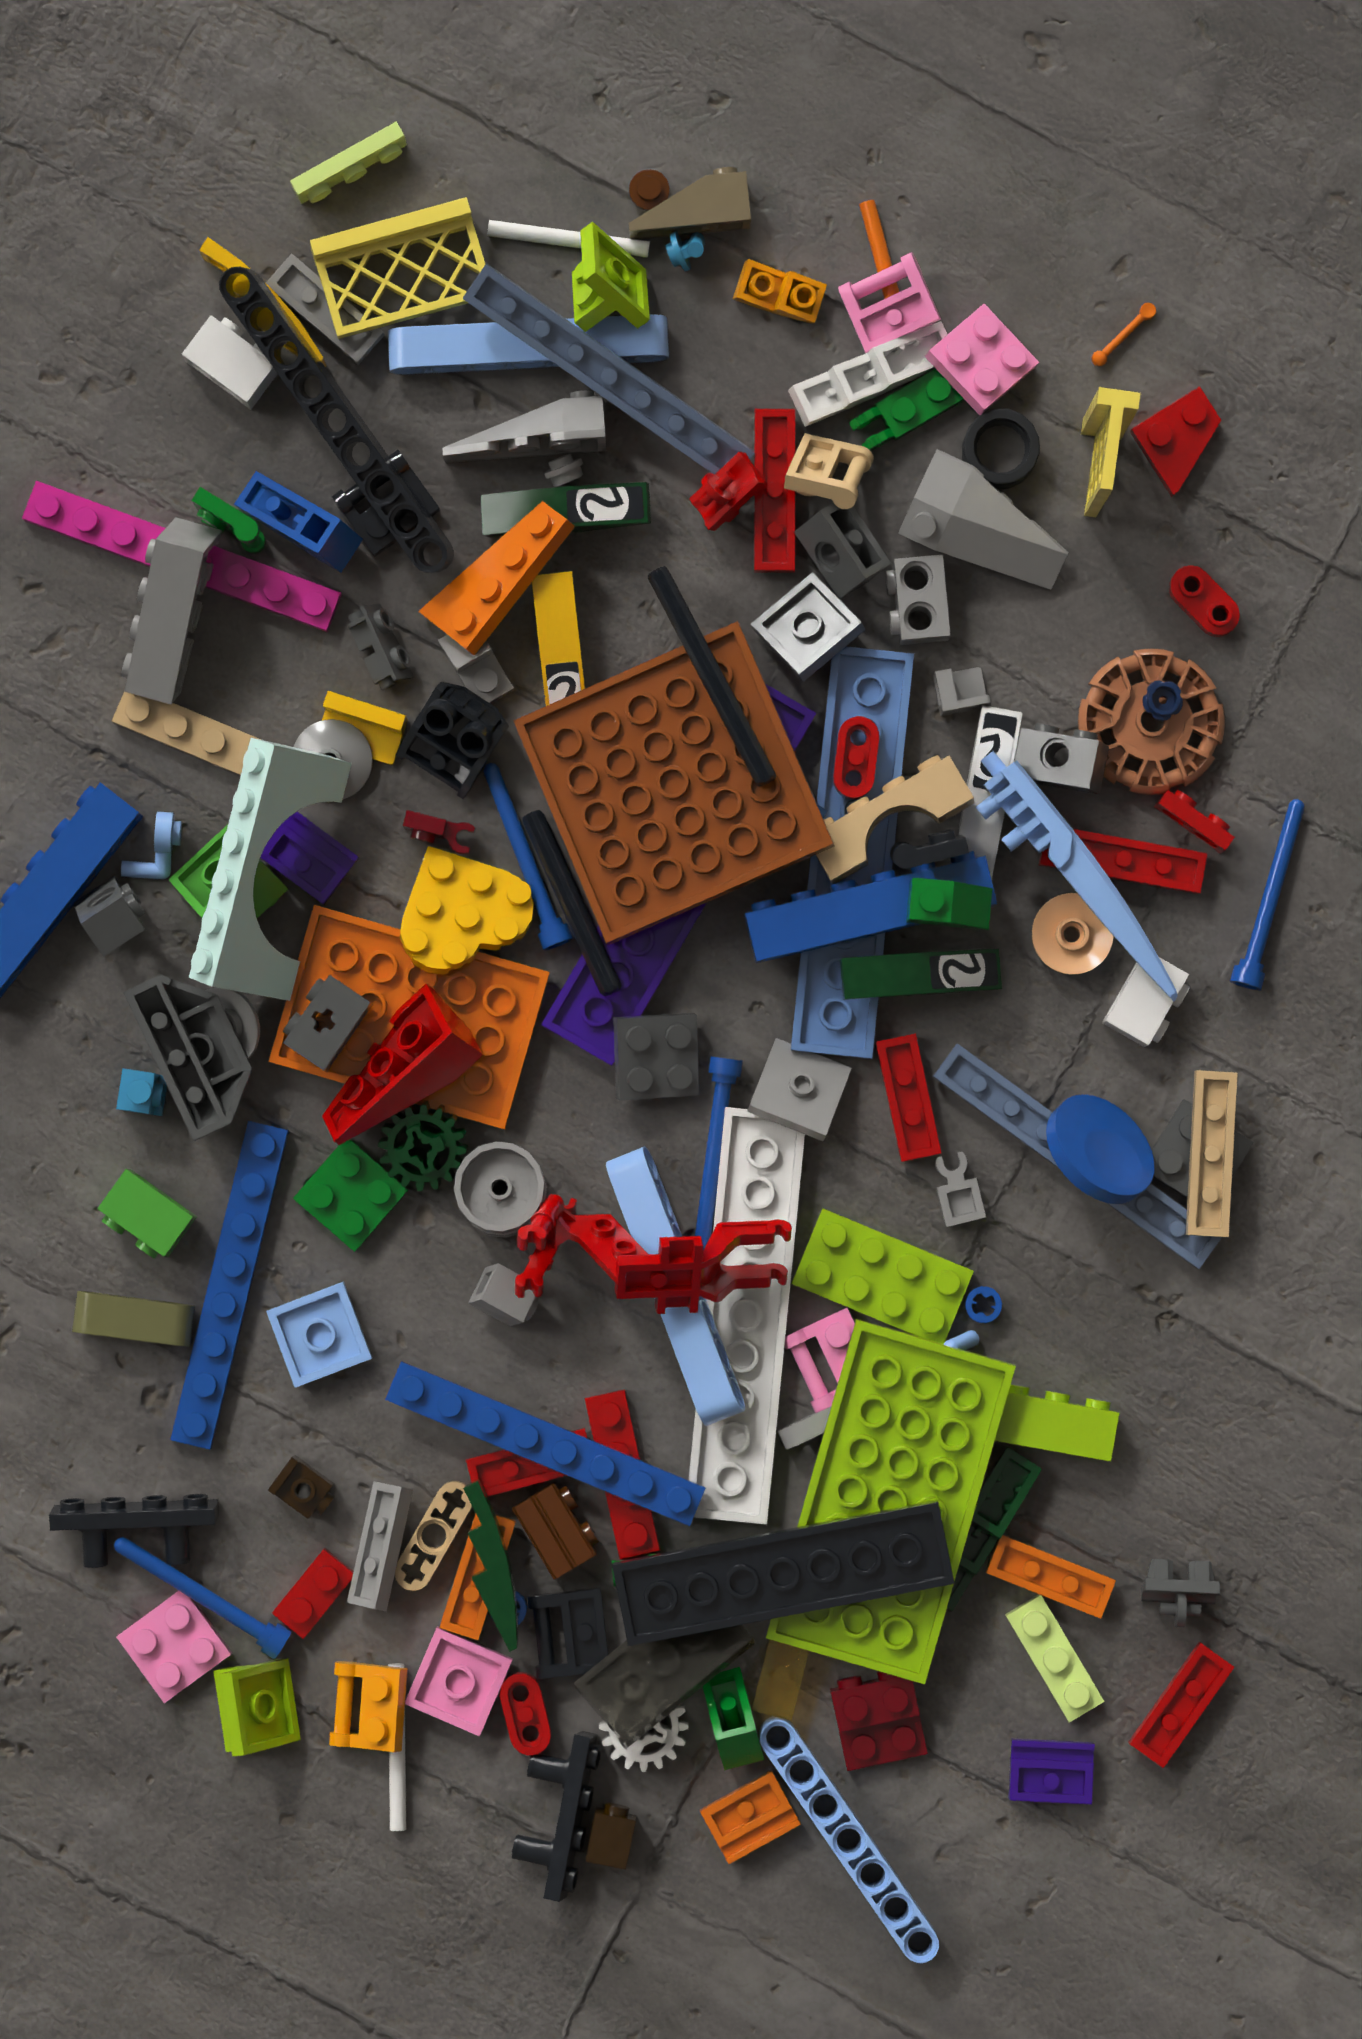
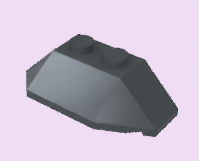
(193, 1050)

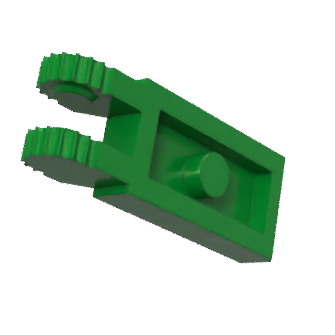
(909, 408)

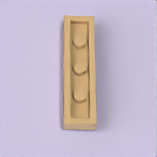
(184, 731)
(1211, 1153)

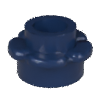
(1170, 692)

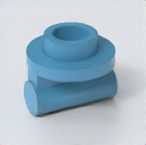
(680, 251)

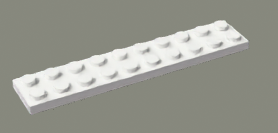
(755, 1183)

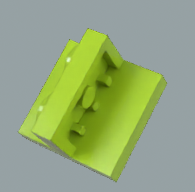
(607, 282)
(257, 1706)

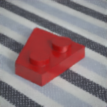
(1177, 437)

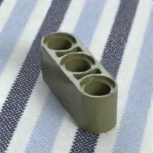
(133, 1318)

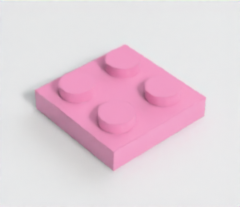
(981, 359)
(174, 1645)
(458, 1681)

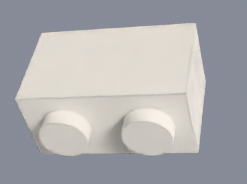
(230, 361)
(1143, 1005)

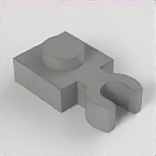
(960, 1198)

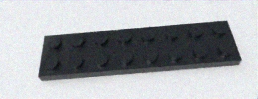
(783, 1573)

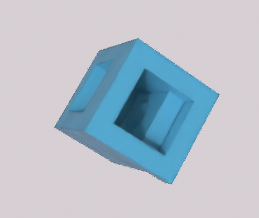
(142, 1092)

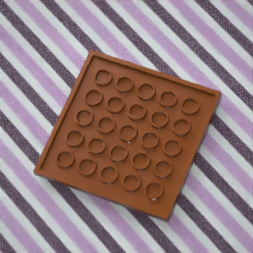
(659, 793)

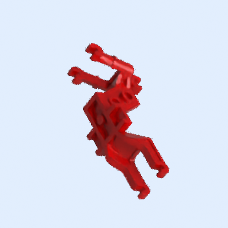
(672, 1276)

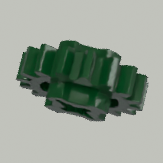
(427, 1162)

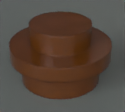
(648, 189)

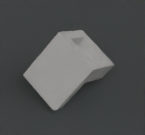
(960, 690)

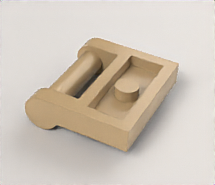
(815, 465)

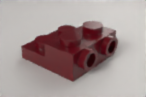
(877, 1720)

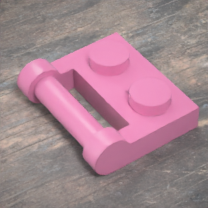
(895, 315)
(834, 1338)

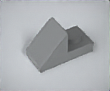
(478, 672)

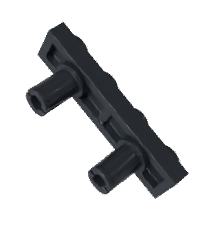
(115, 1512)
(576, 1798)

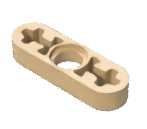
(427, 1567)

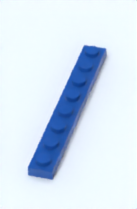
(229, 1285)
(545, 1443)

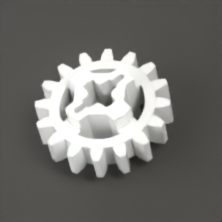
(663, 1734)

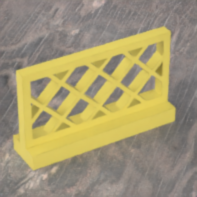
(382, 238)
(1107, 421)

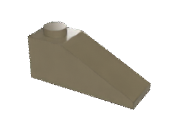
(706, 206)

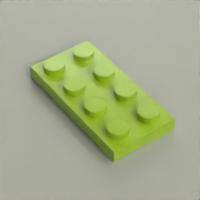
(882, 1277)

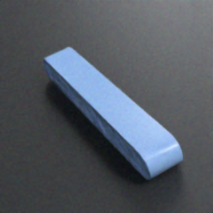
(495, 348)
(691, 1334)
(855, 1858)

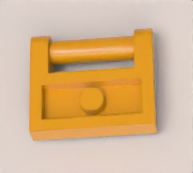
(380, 1707)

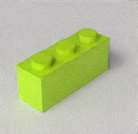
(1057, 1424)

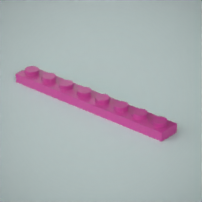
(230, 574)

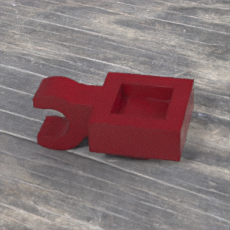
(427, 827)

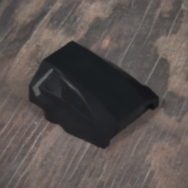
(454, 736)

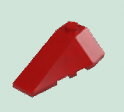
(416, 1059)

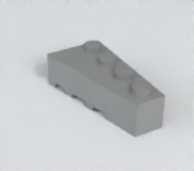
(169, 610)

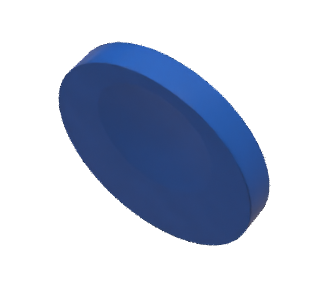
(1100, 1149)

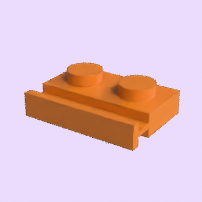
(750, 1817)

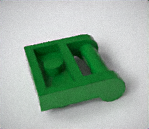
(223, 516)

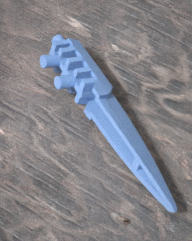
(1045, 829)

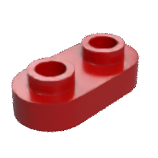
(1201, 603)
(856, 758)
(525, 1713)

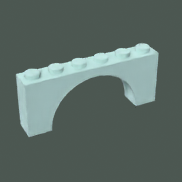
(271, 789)

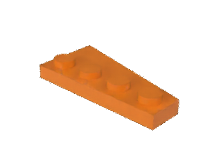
(495, 581)

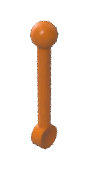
(1146, 312)

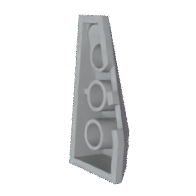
(554, 429)
(974, 522)

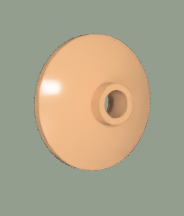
(1064, 956)

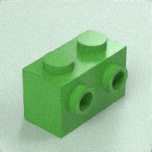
(146, 1214)

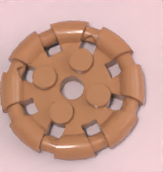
(1153, 746)

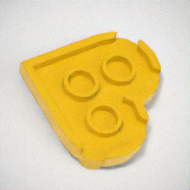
(462, 909)

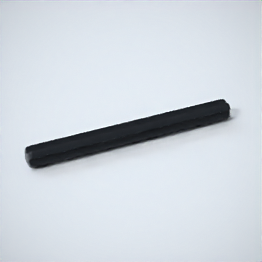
(711, 676)

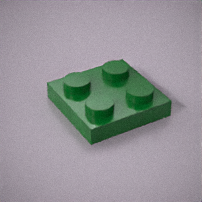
(350, 1194)

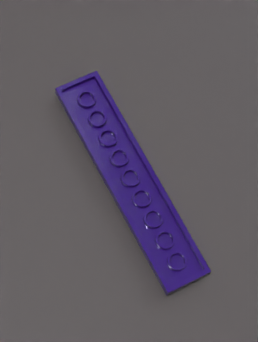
(641, 959)

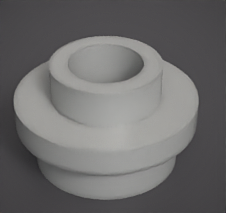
(564, 469)

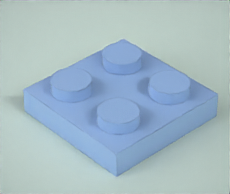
(319, 1334)

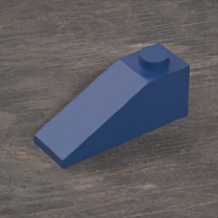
(299, 521)

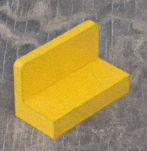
(379, 725)

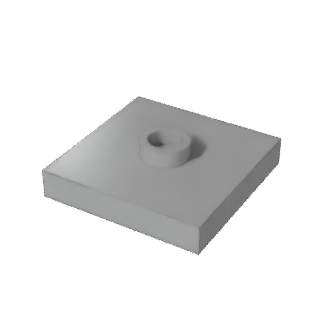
(799, 1090)

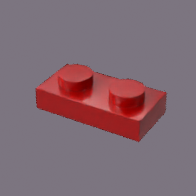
(1182, 811)
(313, 1593)

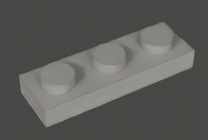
(305, 295)
(379, 1546)

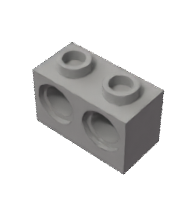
(930, 600)

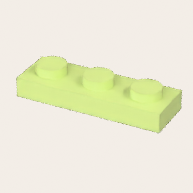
(349, 164)
(1054, 1658)

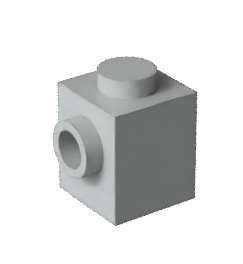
(497, 1296)

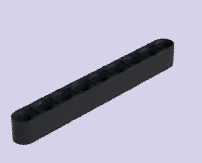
(319, 409)

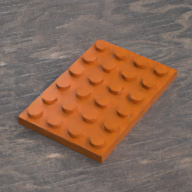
(489, 995)

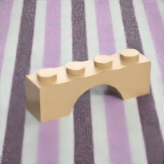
(934, 791)

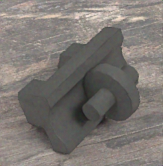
(1162, 1588)

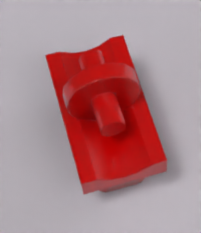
(727, 491)

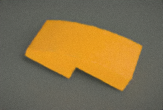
(779, 292)

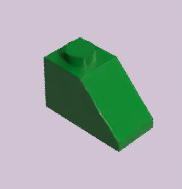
(948, 904)
(732, 1719)

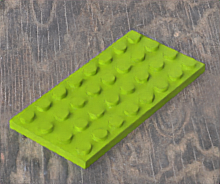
(901, 1432)

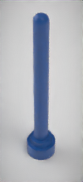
(553, 930)
(1249, 971)
(724, 1074)
(268, 1636)

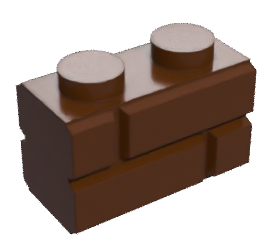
(556, 1530)

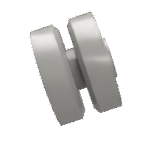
(488, 1167)

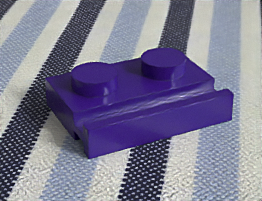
(308, 857)
(1051, 1771)

